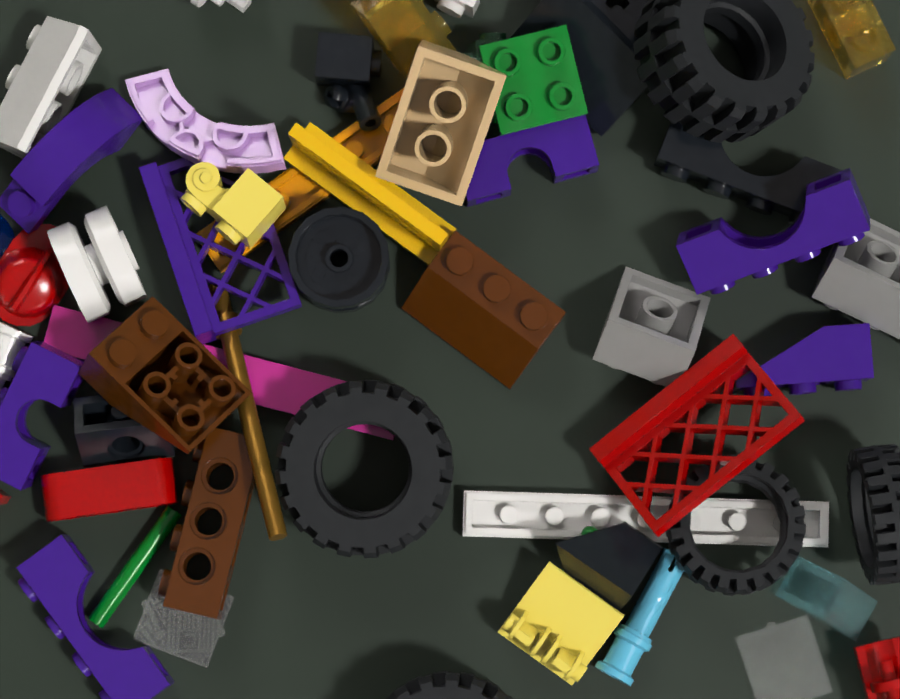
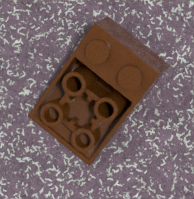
(163, 377)

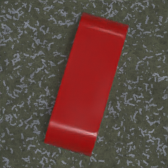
(109, 489)

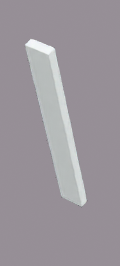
(568, 514)

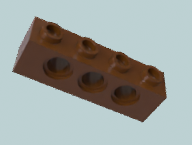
(208, 595)

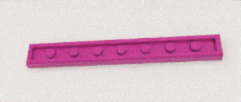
(272, 383)

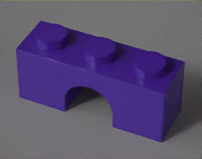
(562, 145)
(40, 374)

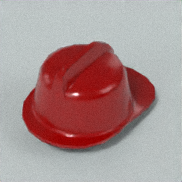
(30, 278)

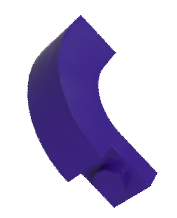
(65, 154)

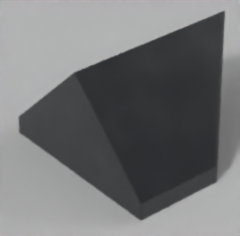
(609, 561)

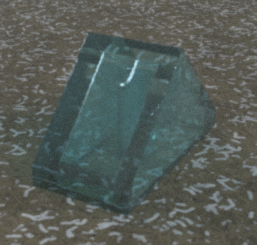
(826, 598)

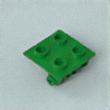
(539, 82)

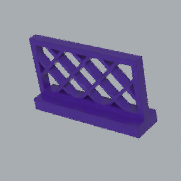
(187, 264)

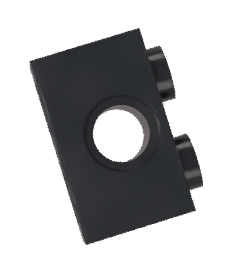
(112, 437)

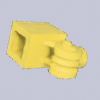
(241, 211)

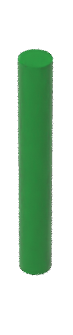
(135, 566)

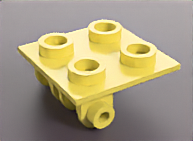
(561, 623)

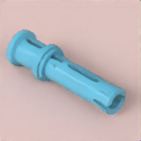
(633, 637)

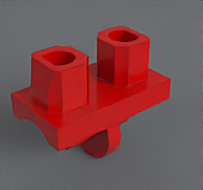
(880, 668)

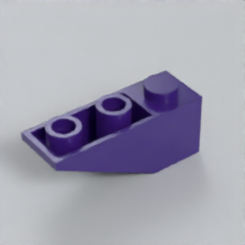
(827, 356)

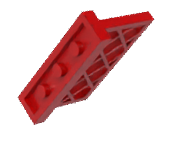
(682, 402)

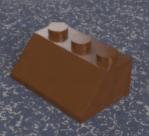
(483, 309)

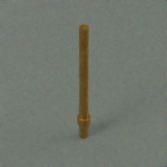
(251, 424)

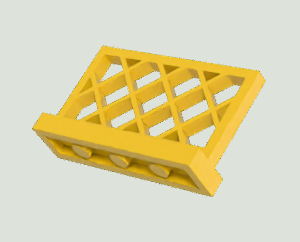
(356, 186)

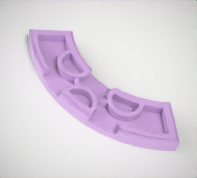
(197, 138)

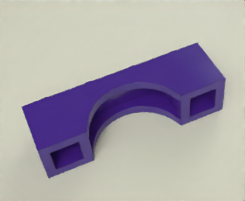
(720, 254)
(59, 580)

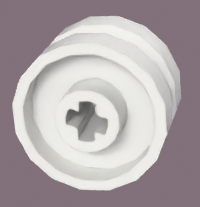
(98, 263)

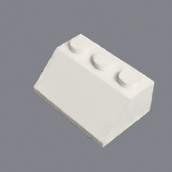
(45, 83)

